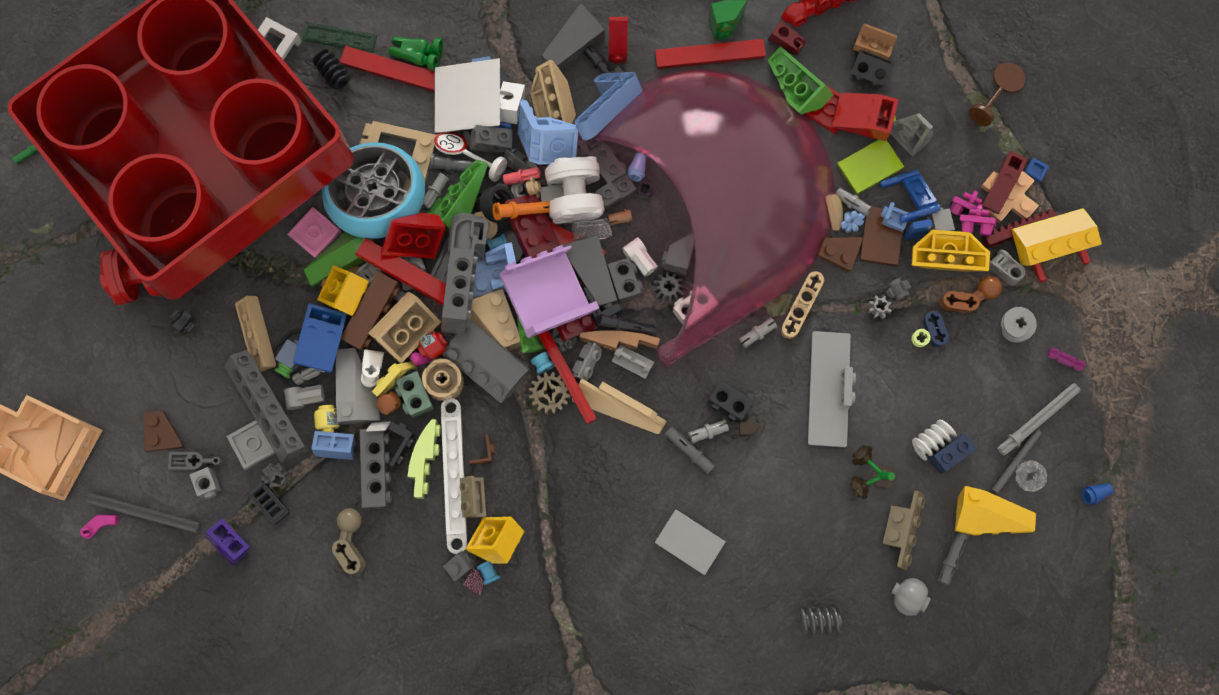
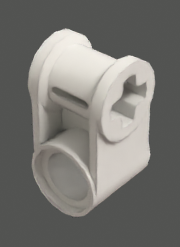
(371, 367)

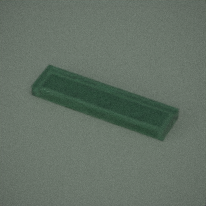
(338, 37)

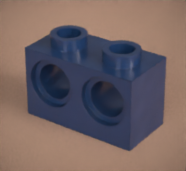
(952, 453)

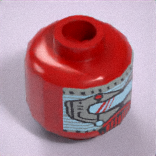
(432, 345)

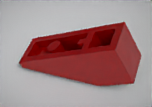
(618, 39)

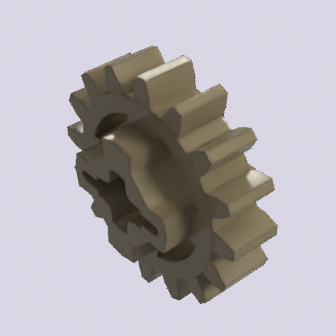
(542, 394)

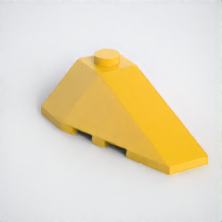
(986, 513)

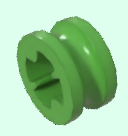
(284, 370)

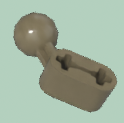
(348, 522)

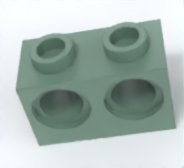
(417, 393)

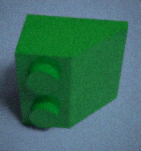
(725, 17)

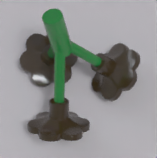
(882, 475)

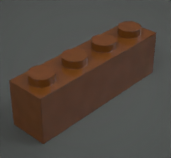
(371, 310)

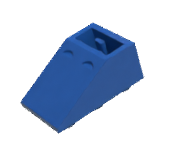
(319, 338)

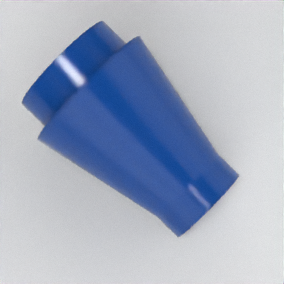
(1096, 493)

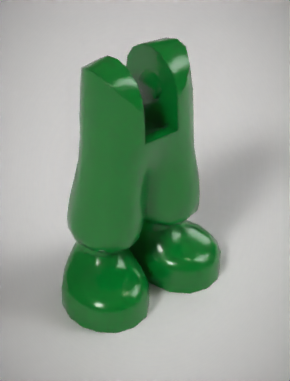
(416, 49)

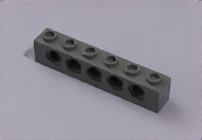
(264, 406)

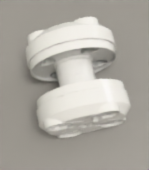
(576, 203)

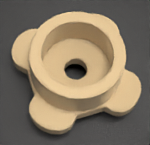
(533, 187)

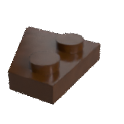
(840, 251)
(159, 432)

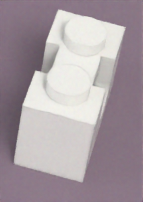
(509, 101)

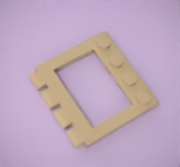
(423, 148)

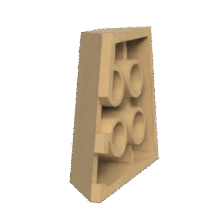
(495, 318)

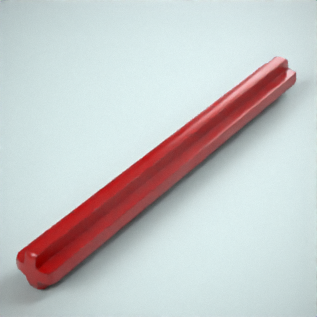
(567, 377)

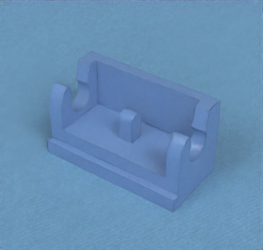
(333, 445)

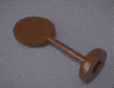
(1008, 78)

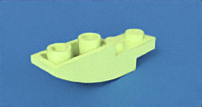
(424, 450)

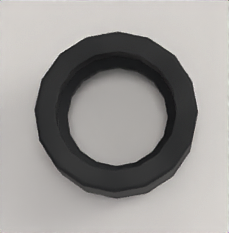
(486, 201)

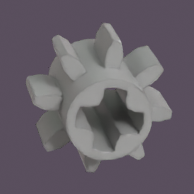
(880, 302)

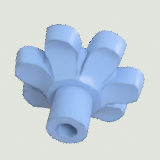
(852, 221)

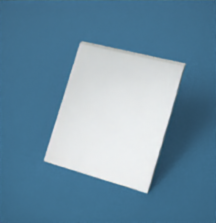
(467, 96)

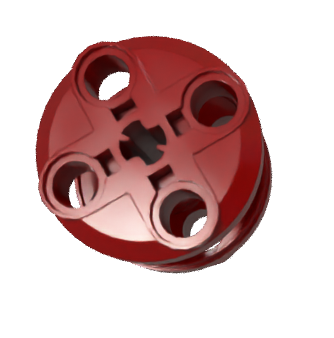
(119, 279)

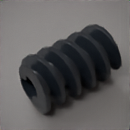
(331, 69)

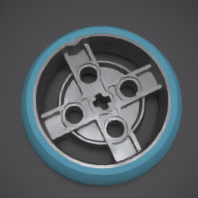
(369, 164)

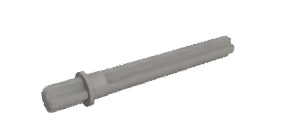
(1018, 436)

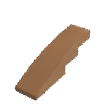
(611, 339)

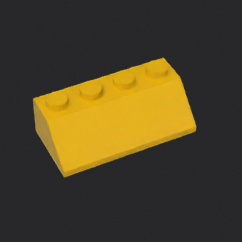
(1055, 237)

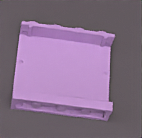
(545, 291)

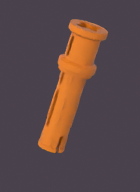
(513, 209)

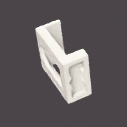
(289, 37)

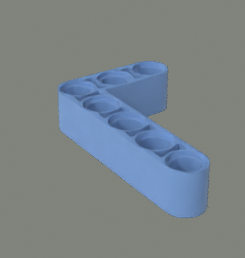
(616, 93)

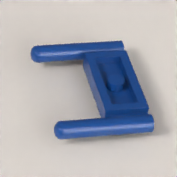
(919, 193)

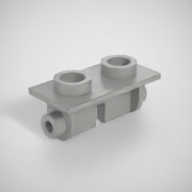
(591, 354)
(632, 361)

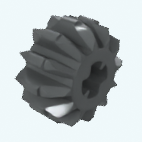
(663, 292)

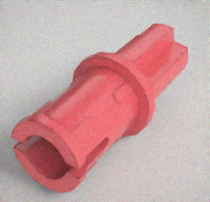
(521, 176)

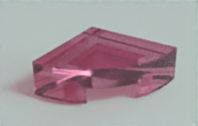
(474, 582)

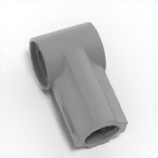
(298, 397)

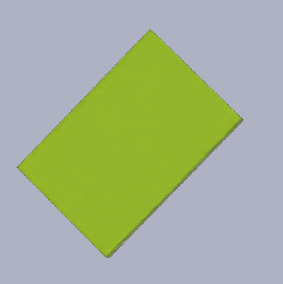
(870, 166)

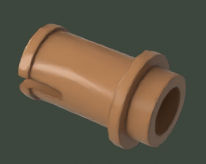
(620, 217)

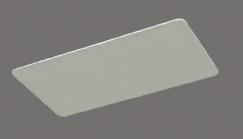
(378, 426)

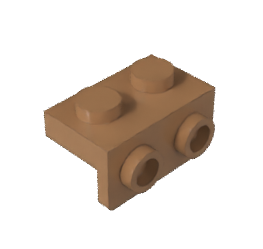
(875, 41)

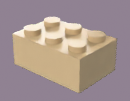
(404, 326)

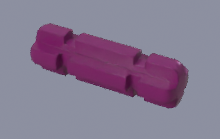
(1066, 359)

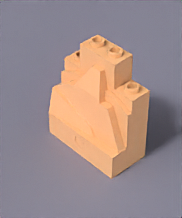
(44, 446)

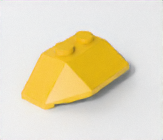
(950, 252)

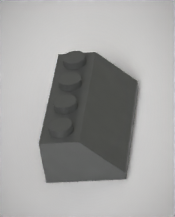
(486, 362)

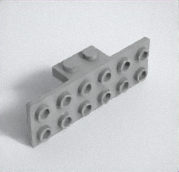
(830, 389)

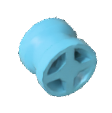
(542, 363)

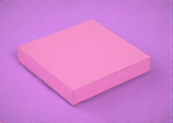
(314, 232)

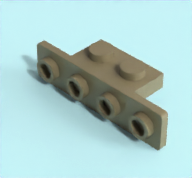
(902, 528)

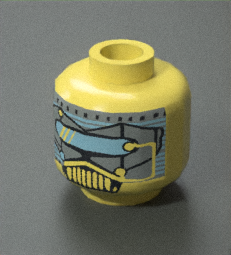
(326, 418)

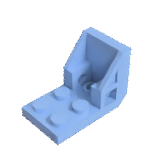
(545, 137)
(487, 271)

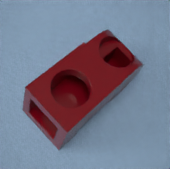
(787, 38)

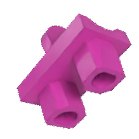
(958, 203)
(986, 223)

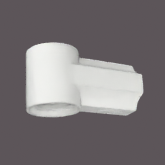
(637, 253)

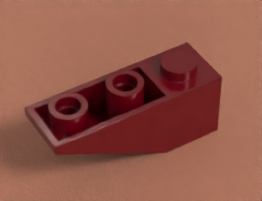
(1004, 181)

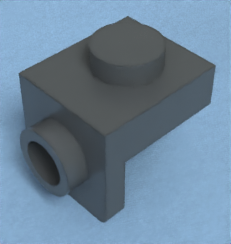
(460, 564)

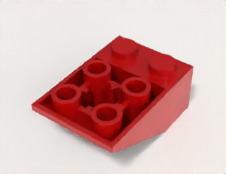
(865, 114)

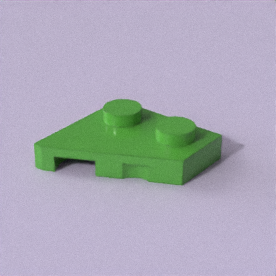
(530, 344)

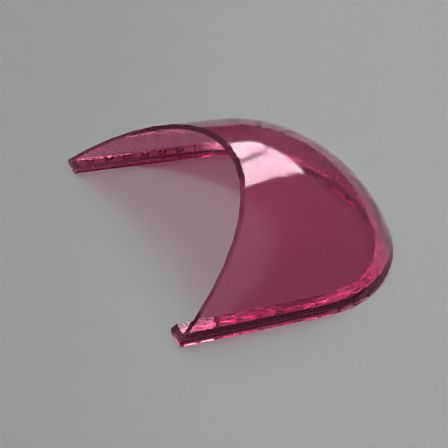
(749, 183)

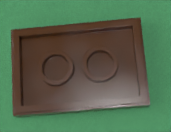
(879, 241)

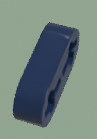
(939, 326)

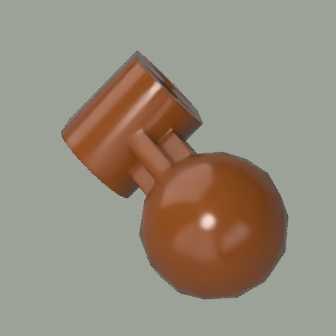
(988, 288)

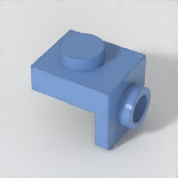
(891, 217)

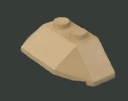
(552, 93)

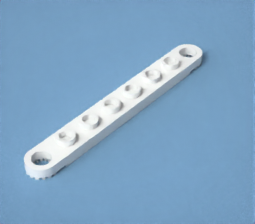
(453, 470)

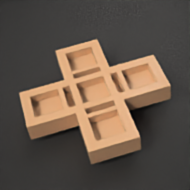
(1017, 200)

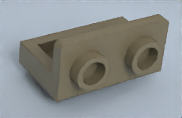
(472, 497)

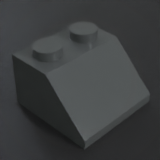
(678, 256)

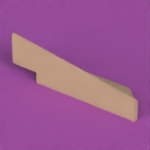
(620, 406)

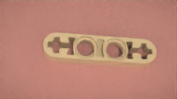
(803, 305)

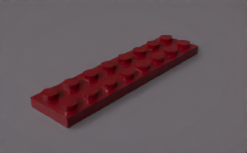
(536, 236)

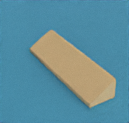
(255, 332)

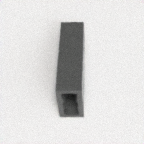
(573, 38)
(590, 265)

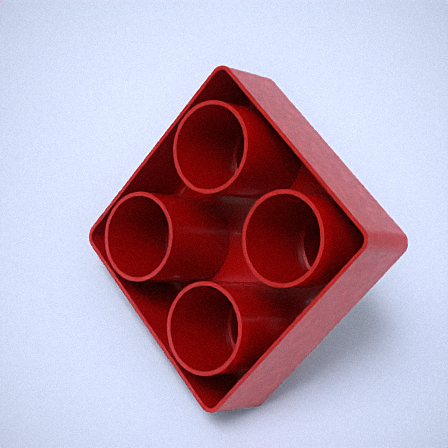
(185, 123)

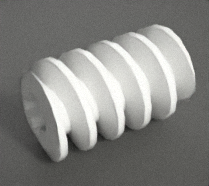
(933, 437)

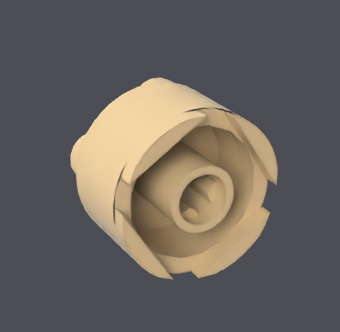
(433, 375)

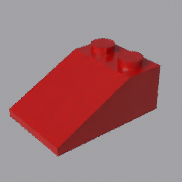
(414, 236)

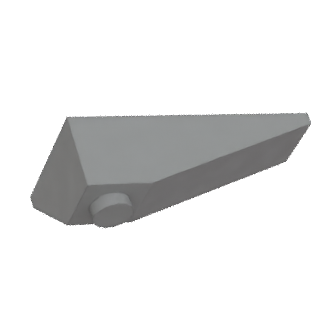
(912, 133)
(353, 400)

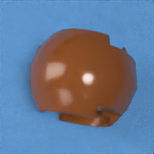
(388, 402)

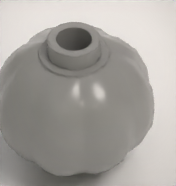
(911, 596)

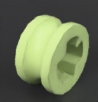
(924, 333)

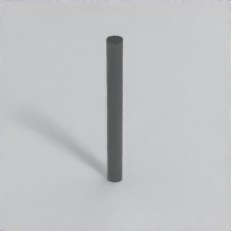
(1016, 461)

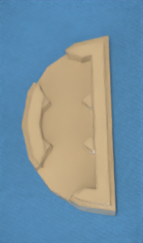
(835, 210)

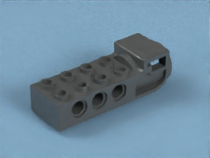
(463, 253)

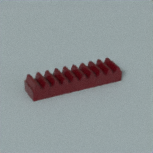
(1005, 233)

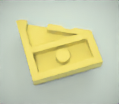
(395, 372)

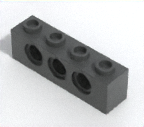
(368, 460)

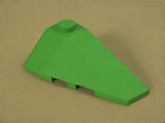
(799, 85)
(461, 195)
(339, 253)

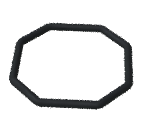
(279, 376)

